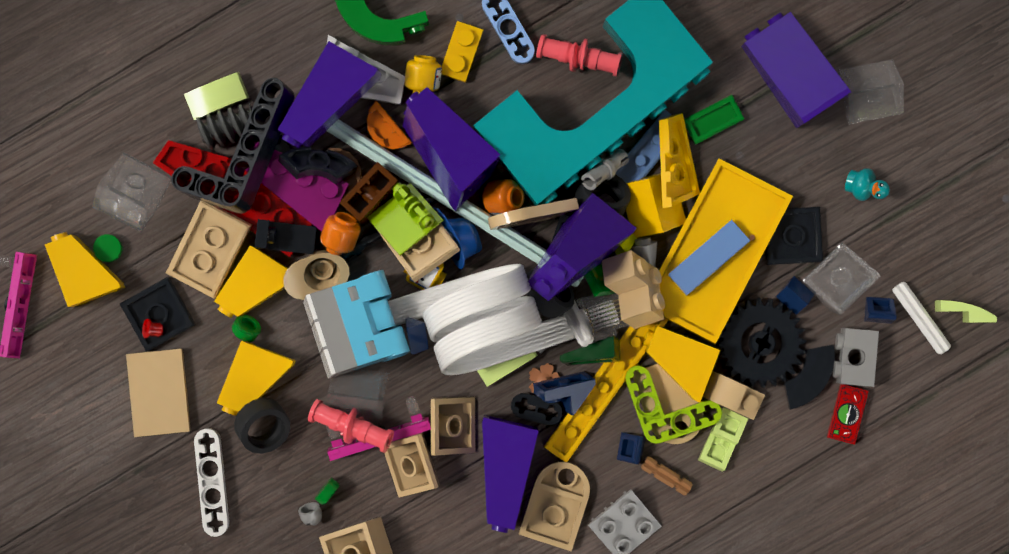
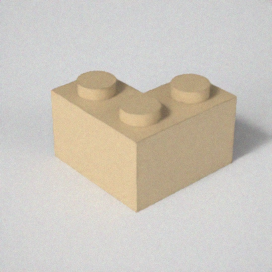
(636, 287)

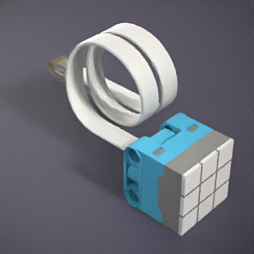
(471, 319)

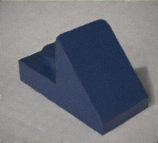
(568, 389)

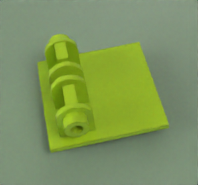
(405, 218)

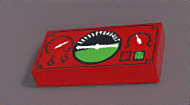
(847, 414)

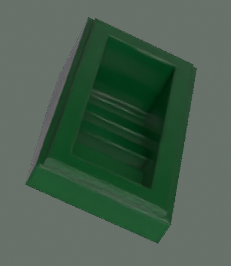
(598, 352)

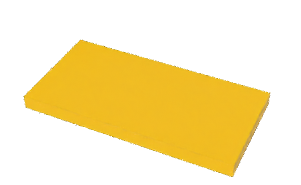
(757, 212)

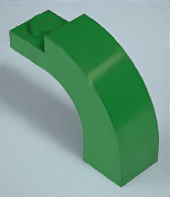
(377, 29)

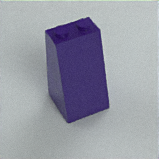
(794, 68)
(327, 94)
(449, 147)
(580, 246)
(507, 461)

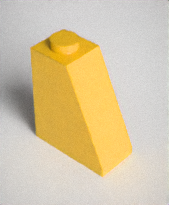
(80, 271)
(251, 283)
(683, 359)
(251, 376)

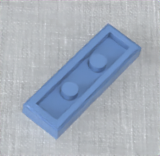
(643, 154)
(709, 257)

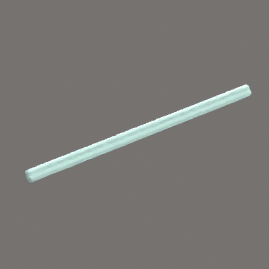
(431, 188)

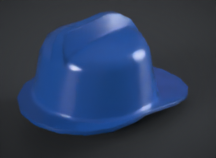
(465, 237)

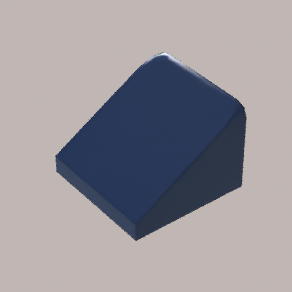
(416, 335)

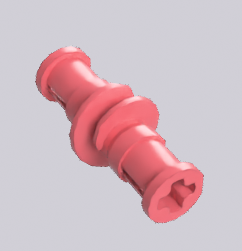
(579, 55)
(351, 426)

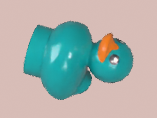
(864, 184)

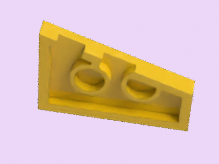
(677, 165)

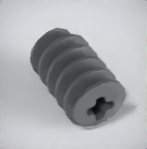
(223, 126)

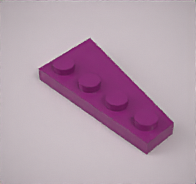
(310, 196)

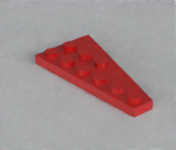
(266, 204)

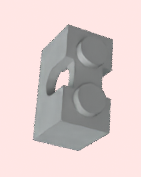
(864, 371)

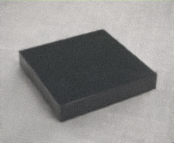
(796, 238)
(161, 305)

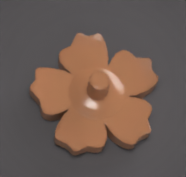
(545, 374)

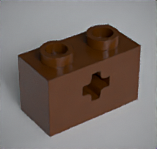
(369, 193)

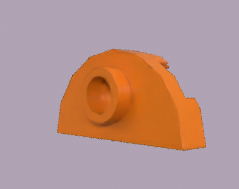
(384, 129)

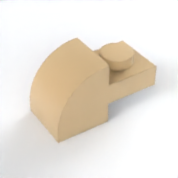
(733, 395)

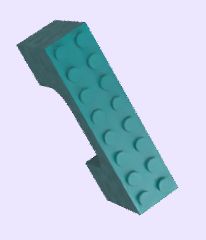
(662, 64)

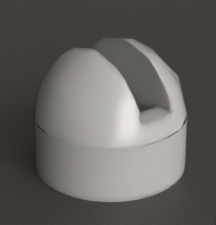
(310, 513)

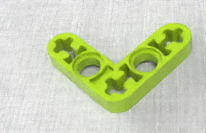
(657, 415)

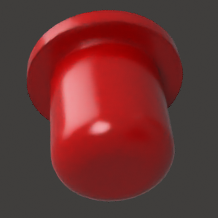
(151, 329)

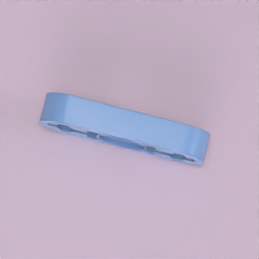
(511, 49)

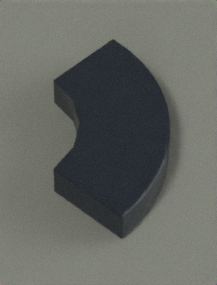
(311, 162)
(812, 377)

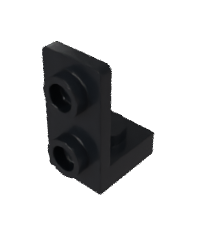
(285, 237)

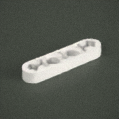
(206, 482)

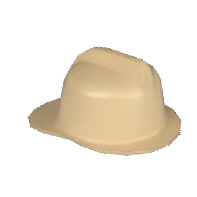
(315, 274)

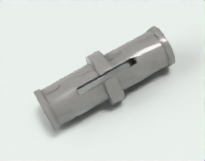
(605, 169)

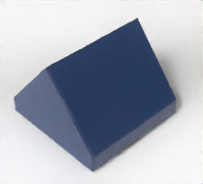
(795, 295)
(880, 310)
(631, 448)

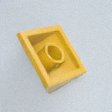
(646, 208)

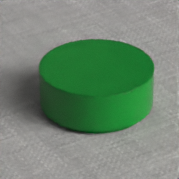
(107, 248)
(246, 328)
(327, 491)

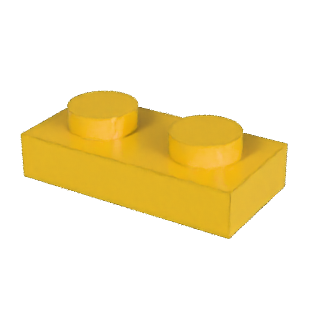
(461, 51)

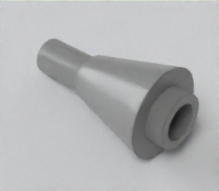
(646, 249)

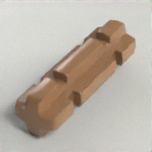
(666, 475)

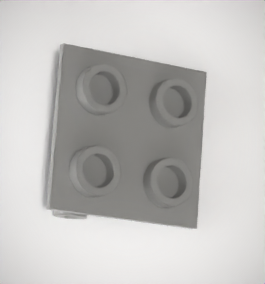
(624, 524)

